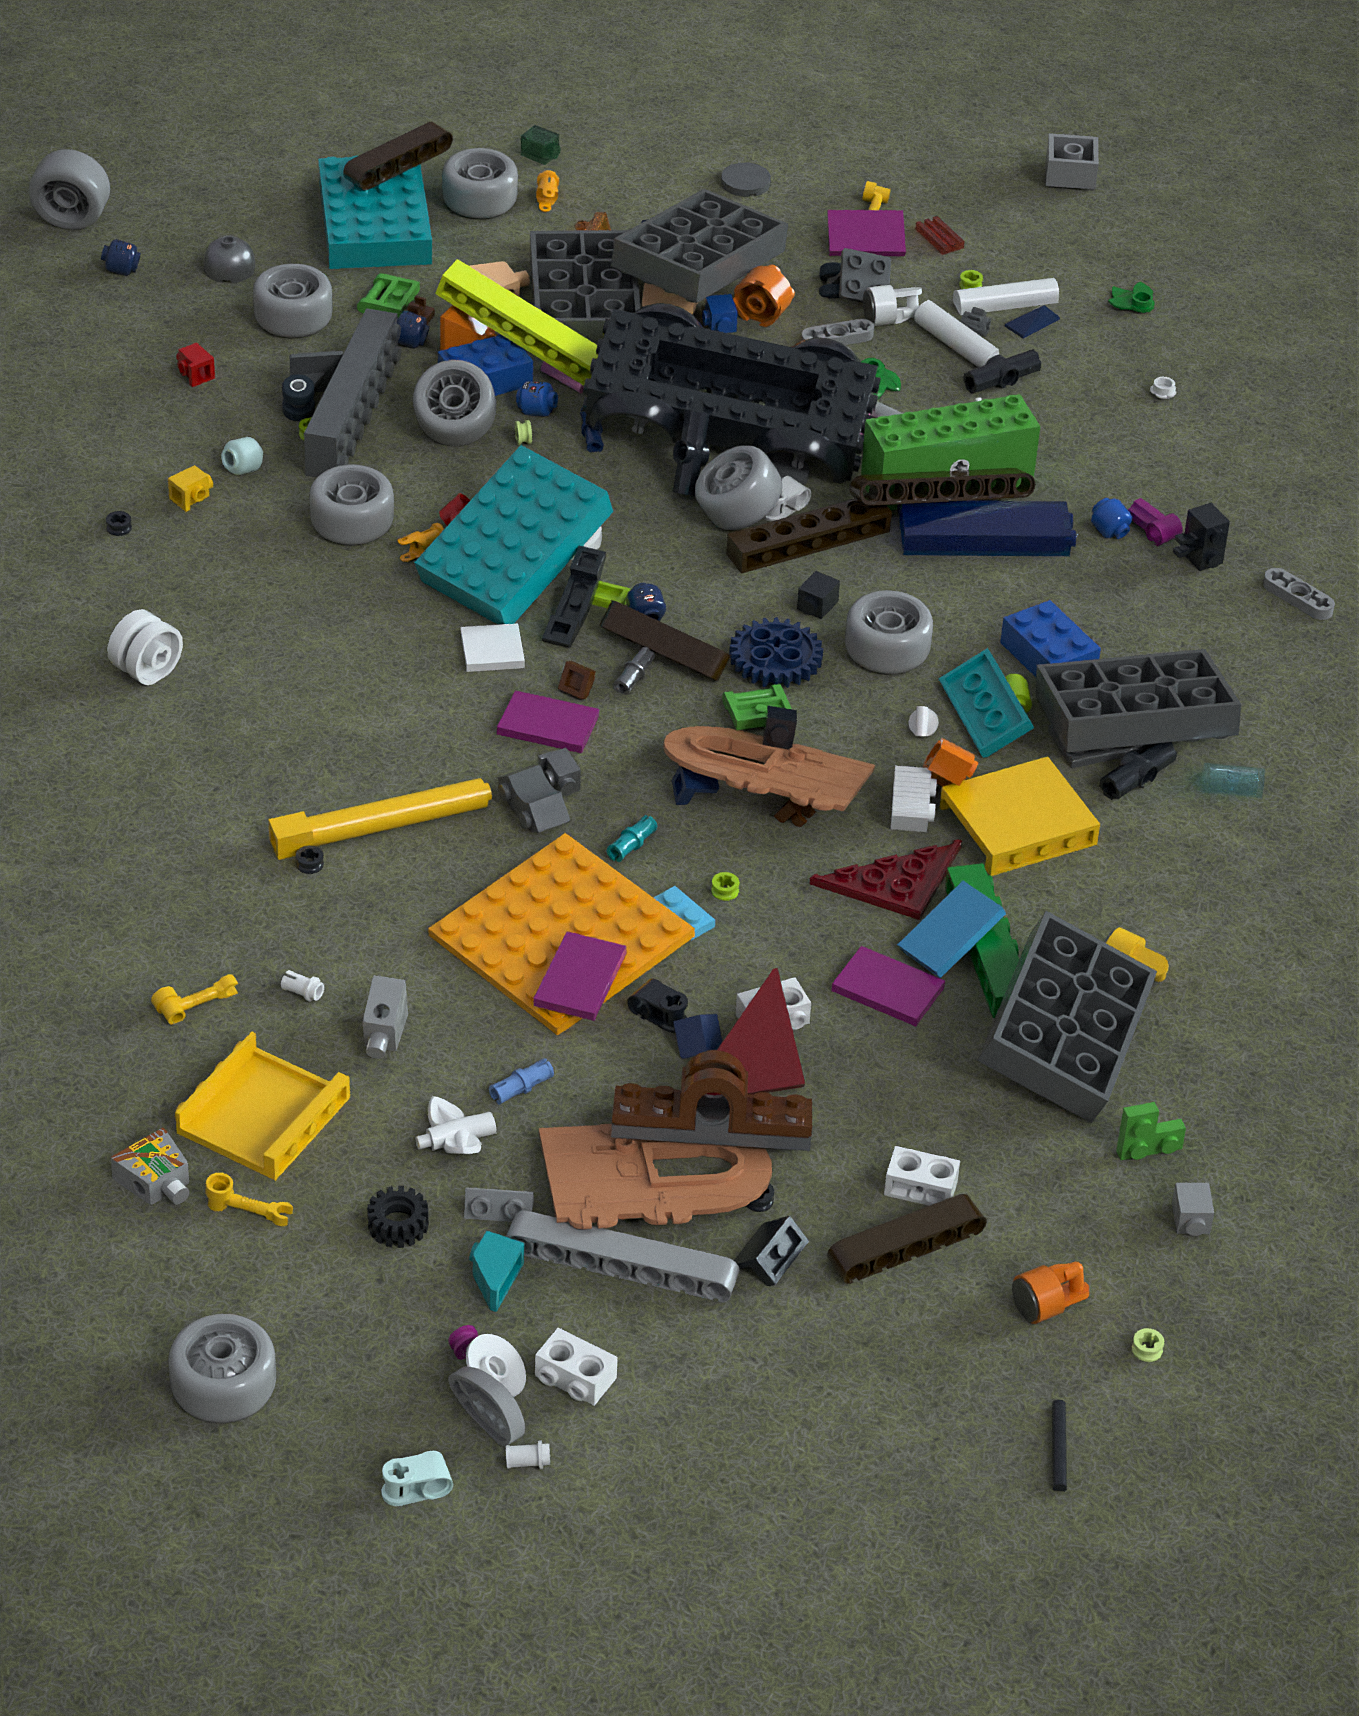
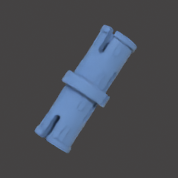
(521, 1081)

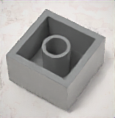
(1072, 161)

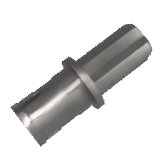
(634, 671)

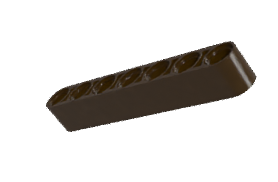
(931, 482)

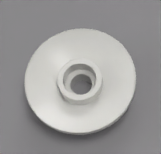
(499, 1360)

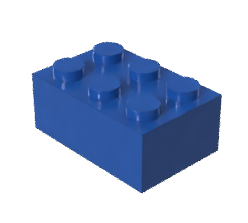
(500, 359)
(1045, 637)

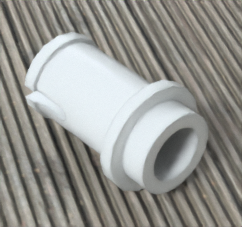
(308, 987)
(528, 1455)

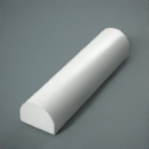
(1007, 296)
(954, 334)

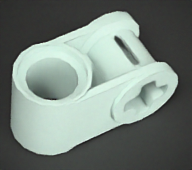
(419, 1476)

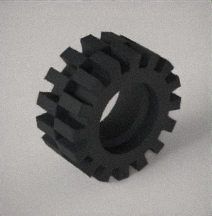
(398, 1231)

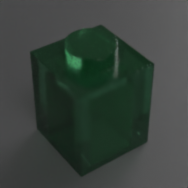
(540, 145)

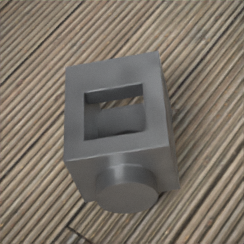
(561, 771)

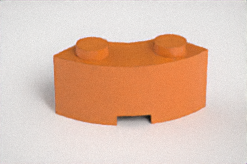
(950, 763)

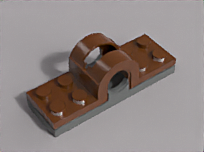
(721, 1119)

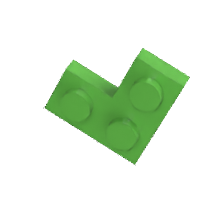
(1143, 1136)

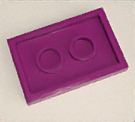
(866, 231)
(548, 721)
(580, 976)
(888, 986)

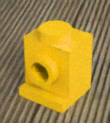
(189, 487)

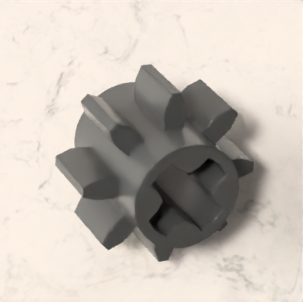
(977, 321)

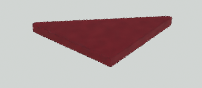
(894, 882)
(766, 1041)

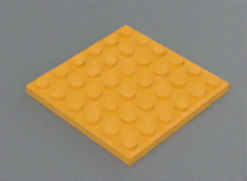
(521, 919)

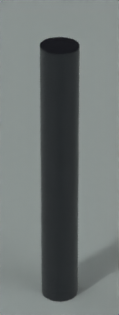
(1059, 1445)

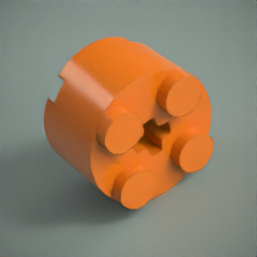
(763, 295)

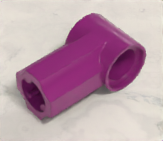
(1157, 526)

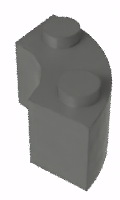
(533, 799)

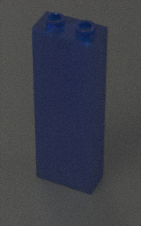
(987, 528)

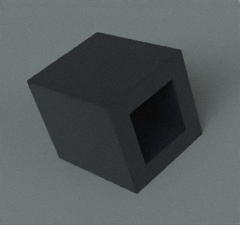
(818, 595)
(779, 727)

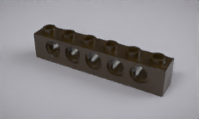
(806, 534)

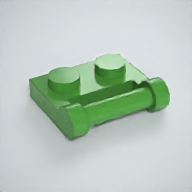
(396, 297)
(750, 707)

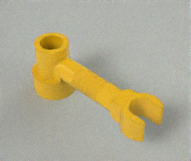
(875, 195)
(173, 1007)
(221, 1194)

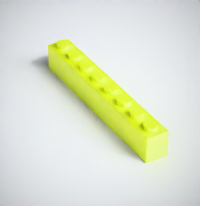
(518, 320)

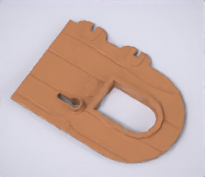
(796, 773)
(615, 1178)

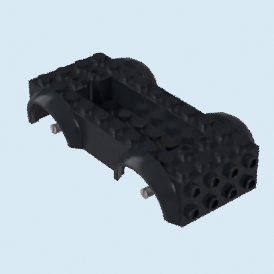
(663, 357)

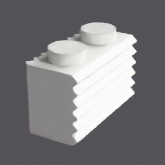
(911, 799)

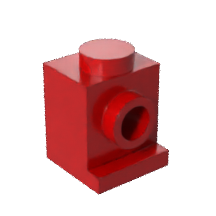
(195, 364)

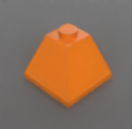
(460, 329)

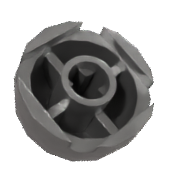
(229, 260)

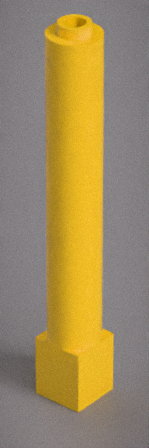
(296, 830)

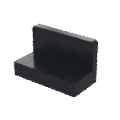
(773, 1249)

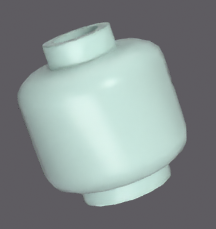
(242, 456)

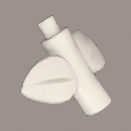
(454, 1130)

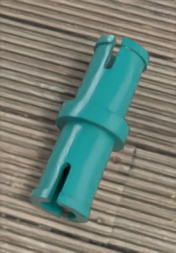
(631, 838)

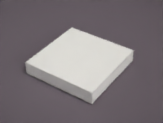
(492, 647)

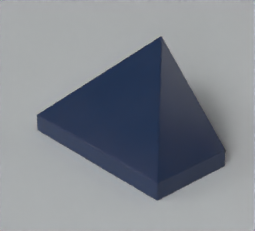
(1032, 321)

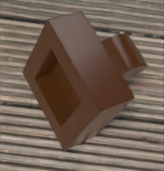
(421, 309)
(576, 679)
(794, 811)

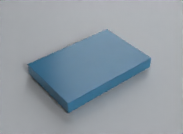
(951, 929)

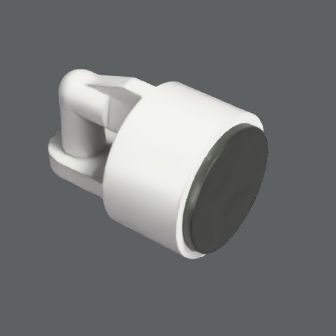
(881, 304)

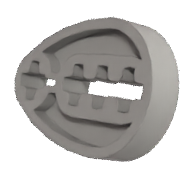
(488, 1404)

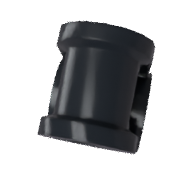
(658, 1004)

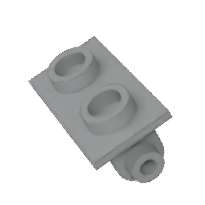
(496, 1204)

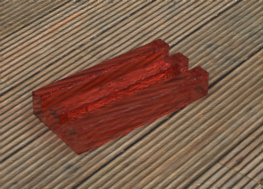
(939, 233)

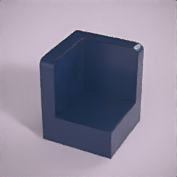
(687, 782)
(697, 1034)

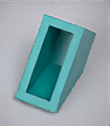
(496, 1266)

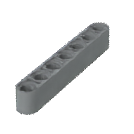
(625, 1255)

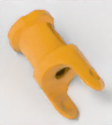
(547, 191)
(419, 541)

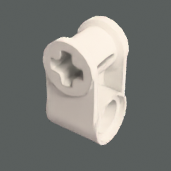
(792, 499)

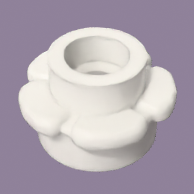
(1163, 388)

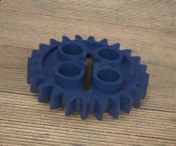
(776, 652)

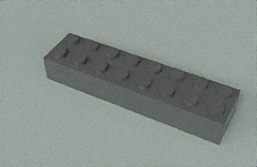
(352, 392)

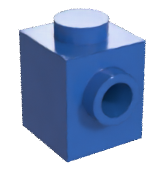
(720, 313)

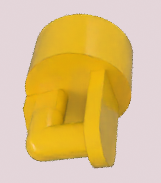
(1135, 947)

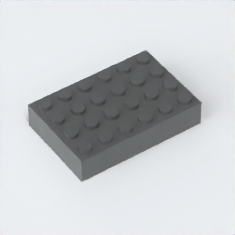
(699, 245)
(576, 280)
(1137, 700)
(1068, 1017)

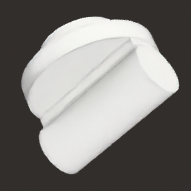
(923, 722)

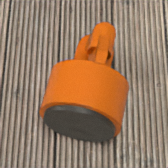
(1040, 1292)

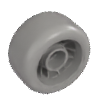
(480, 183)
(69, 189)
(292, 300)
(453, 384)
(738, 487)
(351, 504)
(888, 632)
(222, 1368)

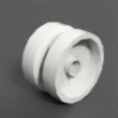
(144, 647)

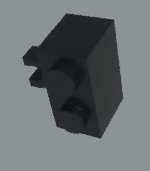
(1203, 537)

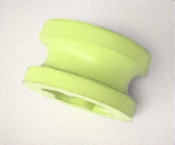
(523, 432)
(1148, 1354)

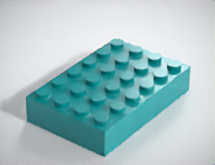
(375, 224)
(514, 536)

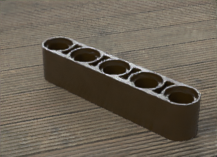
(397, 155)
(665, 640)
(906, 1237)

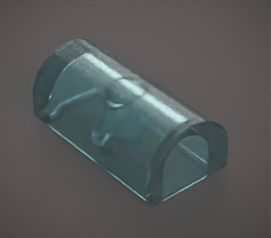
(1233, 780)

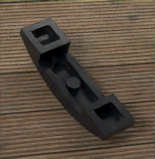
(576, 598)

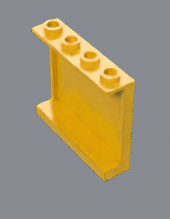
(1022, 815)
(260, 1109)

